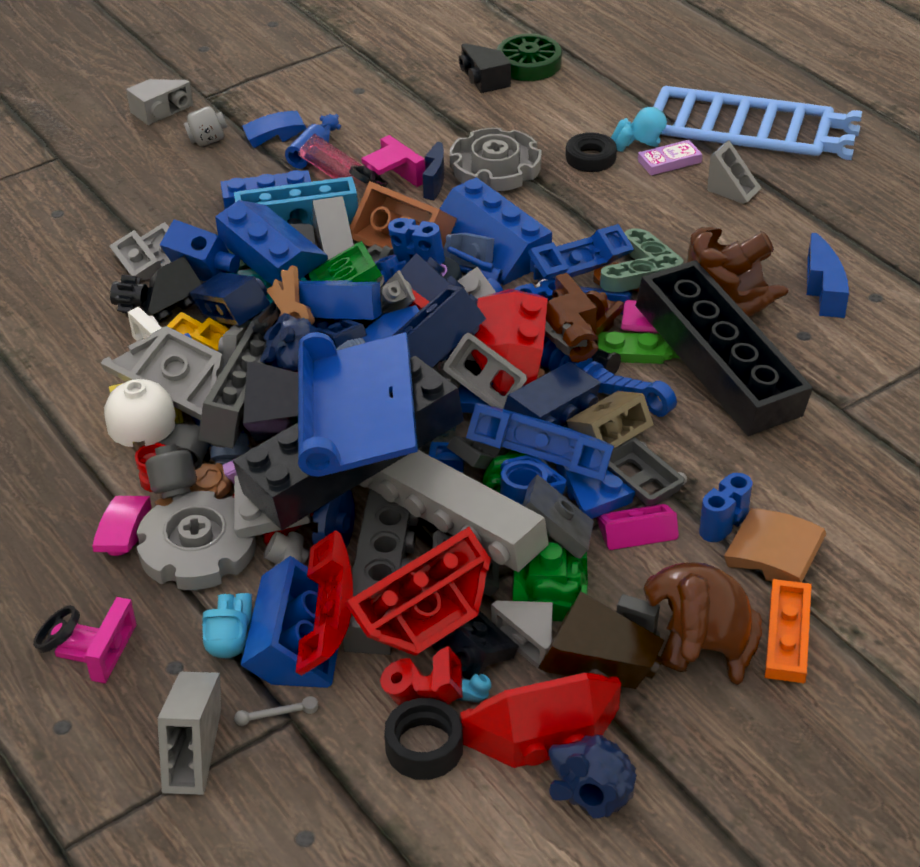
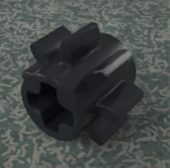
(128, 293)

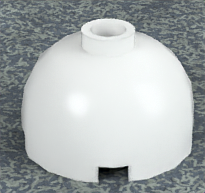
(139, 413)

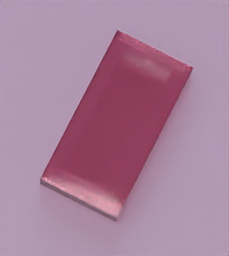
(327, 157)

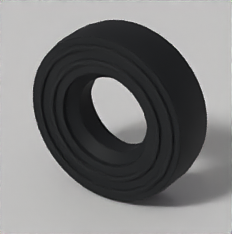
(591, 162)

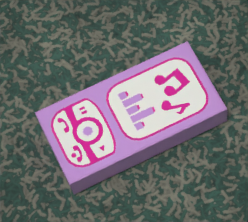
(669, 157)

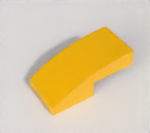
(205, 333)

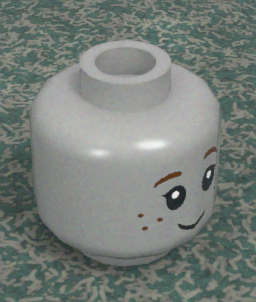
(205, 126)

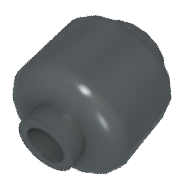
(171, 471)

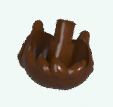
(737, 267)
(707, 615)

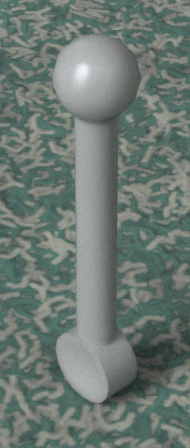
(308, 705)

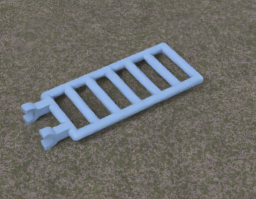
(821, 143)

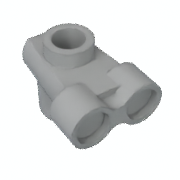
(283, 546)

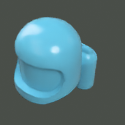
(644, 128)
(227, 625)

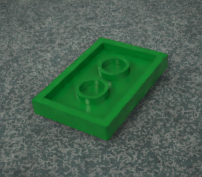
(350, 264)

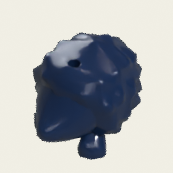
(283, 341)
(592, 775)

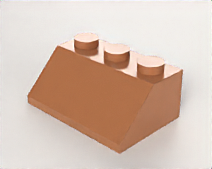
(383, 205)

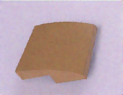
(775, 544)

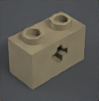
(614, 418)

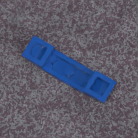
(582, 255)
(541, 440)

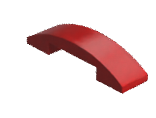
(332, 571)

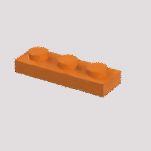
(788, 631)

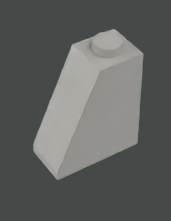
(331, 226)
(189, 732)

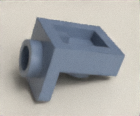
(474, 245)

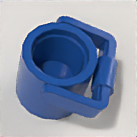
(519, 472)

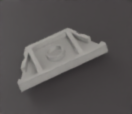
(176, 363)

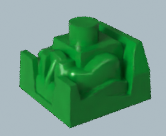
(553, 578)

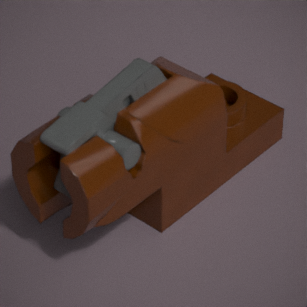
(571, 320)

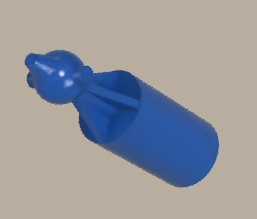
(329, 123)

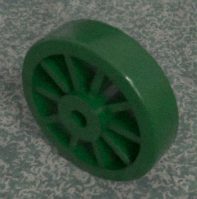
(532, 56)

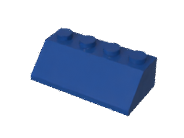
(491, 215)

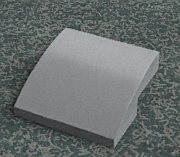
(142, 254)

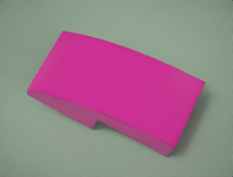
(120, 523)

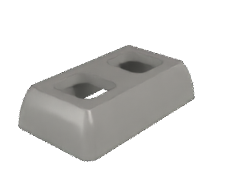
(481, 384)

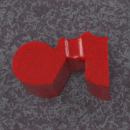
(406, 682)

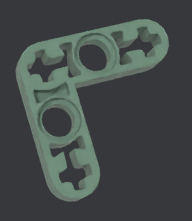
(649, 257)

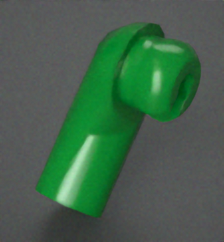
(492, 474)

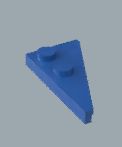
(596, 496)

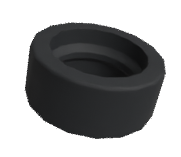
(423, 764)

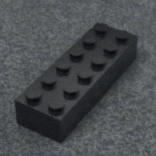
(723, 347)
(287, 494)

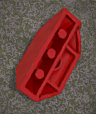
(514, 331)
(425, 596)
(529, 719)

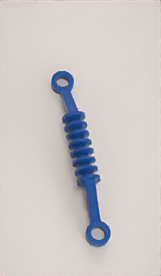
(554, 358)

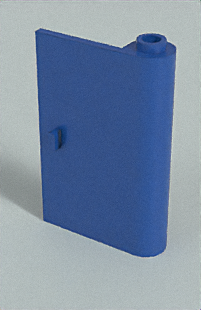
(348, 403)

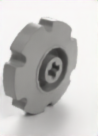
(496, 158)
(193, 541)

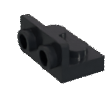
(478, 645)

